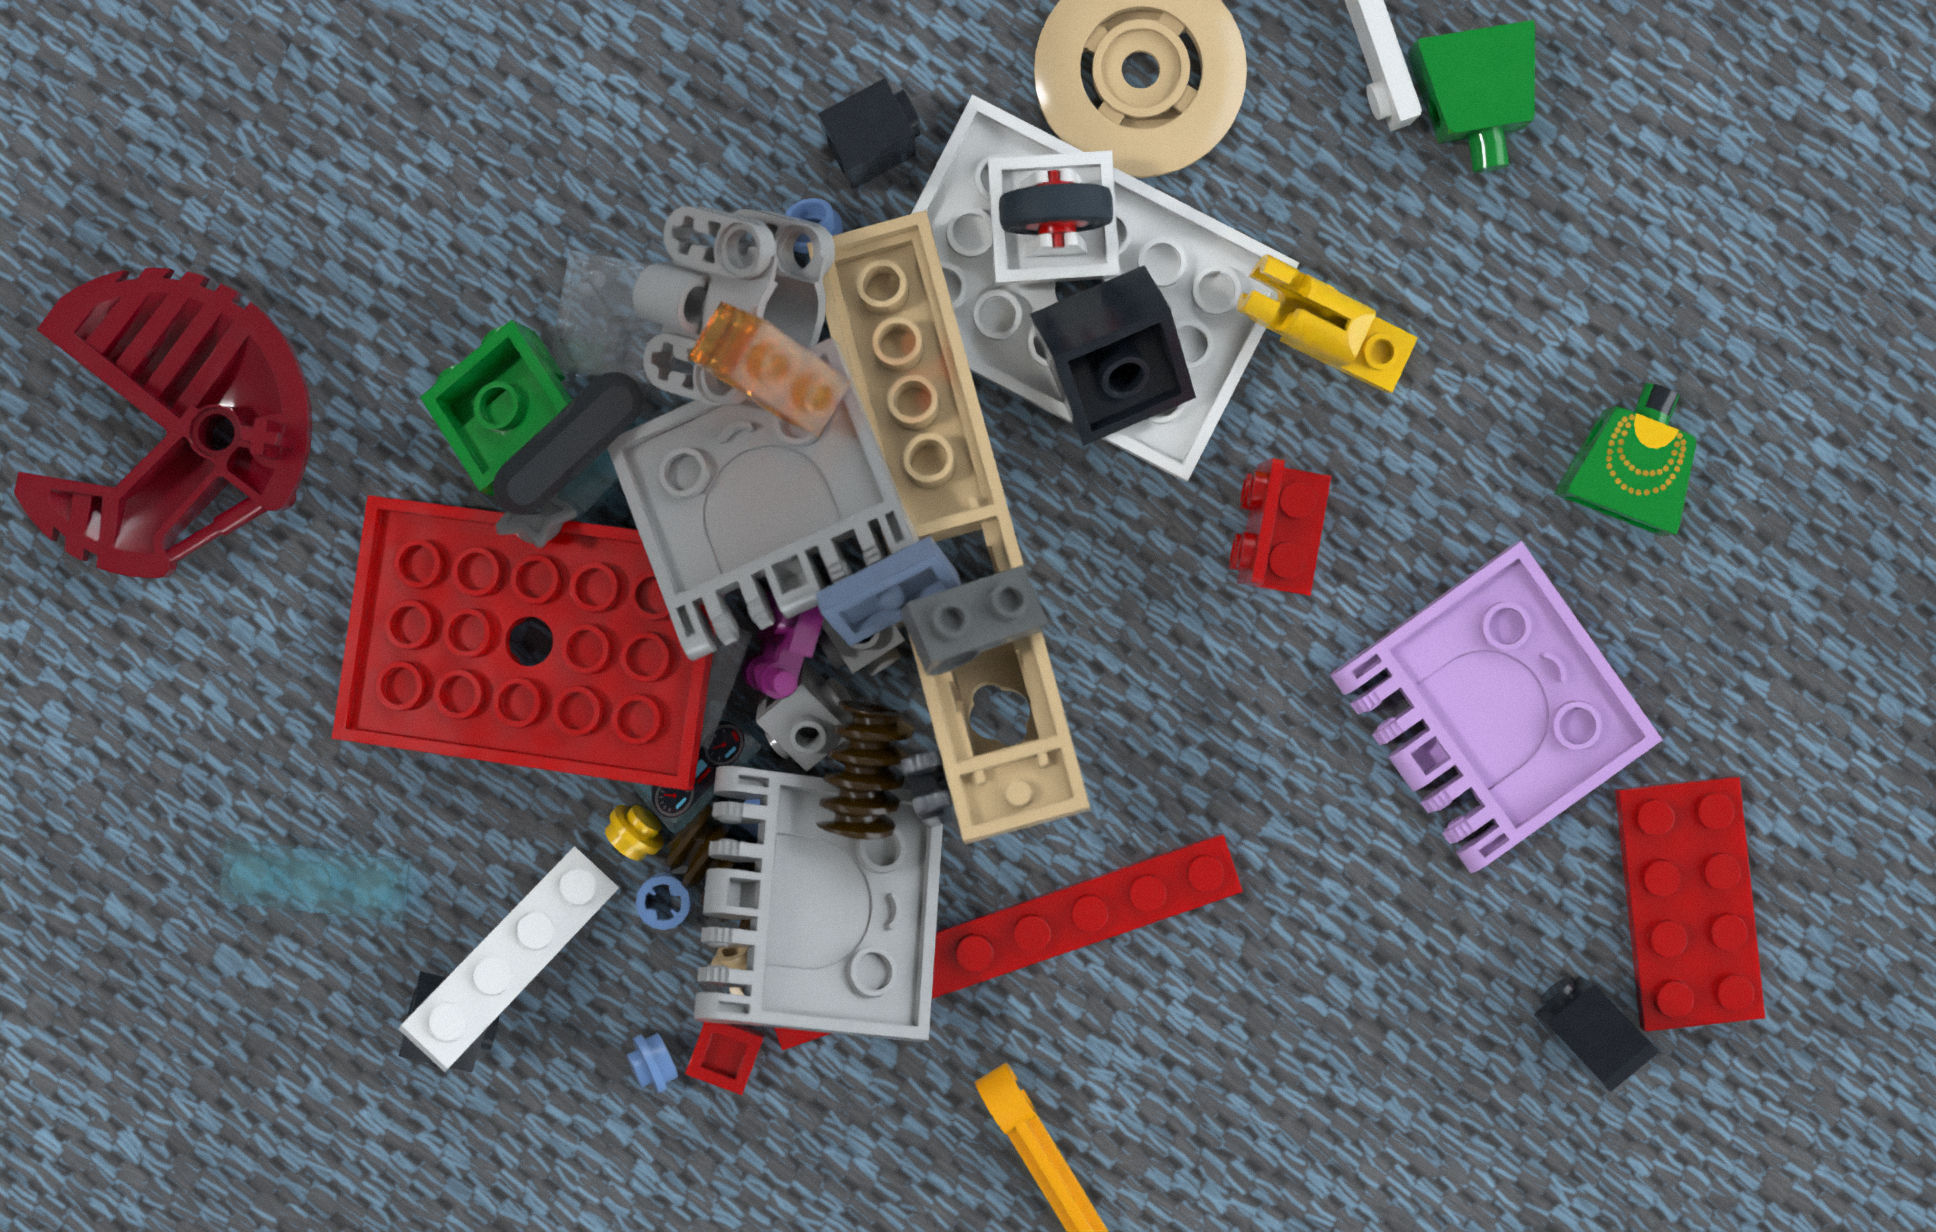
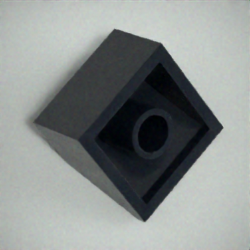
(1114, 354)

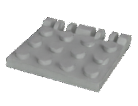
(753, 497)
(834, 919)

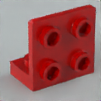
(1281, 529)

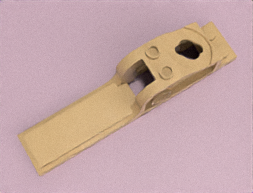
(916, 386)

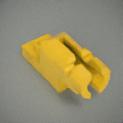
(1327, 324)

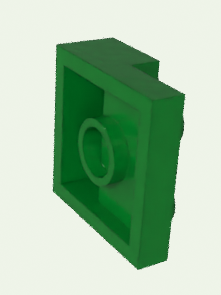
(497, 400)

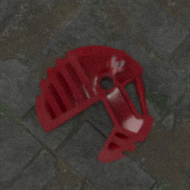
(187, 365)

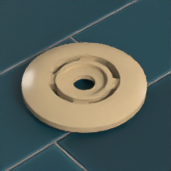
(1151, 127)

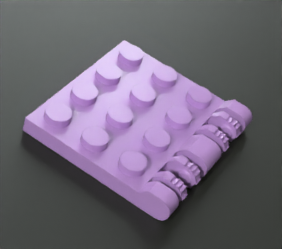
(1505, 699)

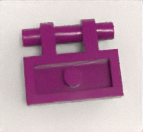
(782, 651)

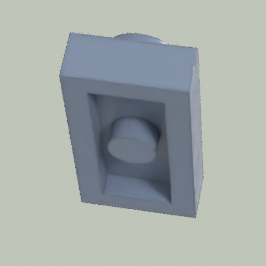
(878, 593)

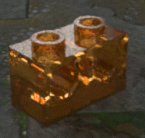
(769, 368)

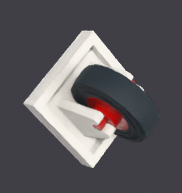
(1053, 217)

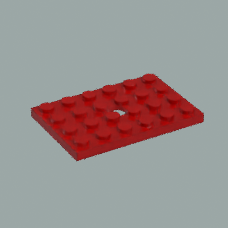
(436, 665)

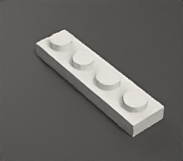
(508, 959)

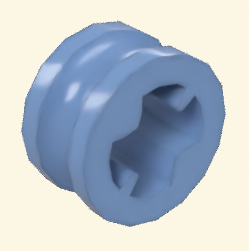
(651, 914)

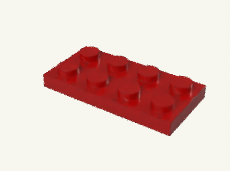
(1690, 903)

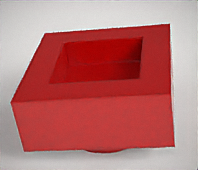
(725, 1055)

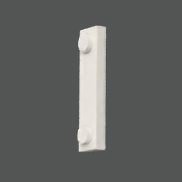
(1392, 89)

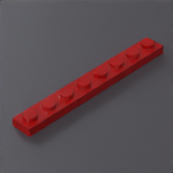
(1074, 917)

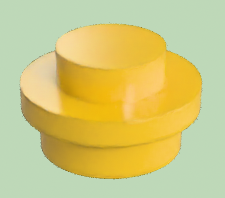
(634, 831)

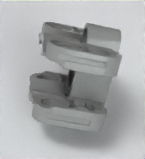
(734, 271)

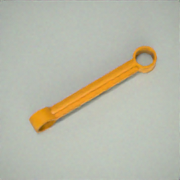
(1020, 1122)

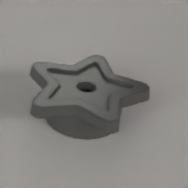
(538, 527)

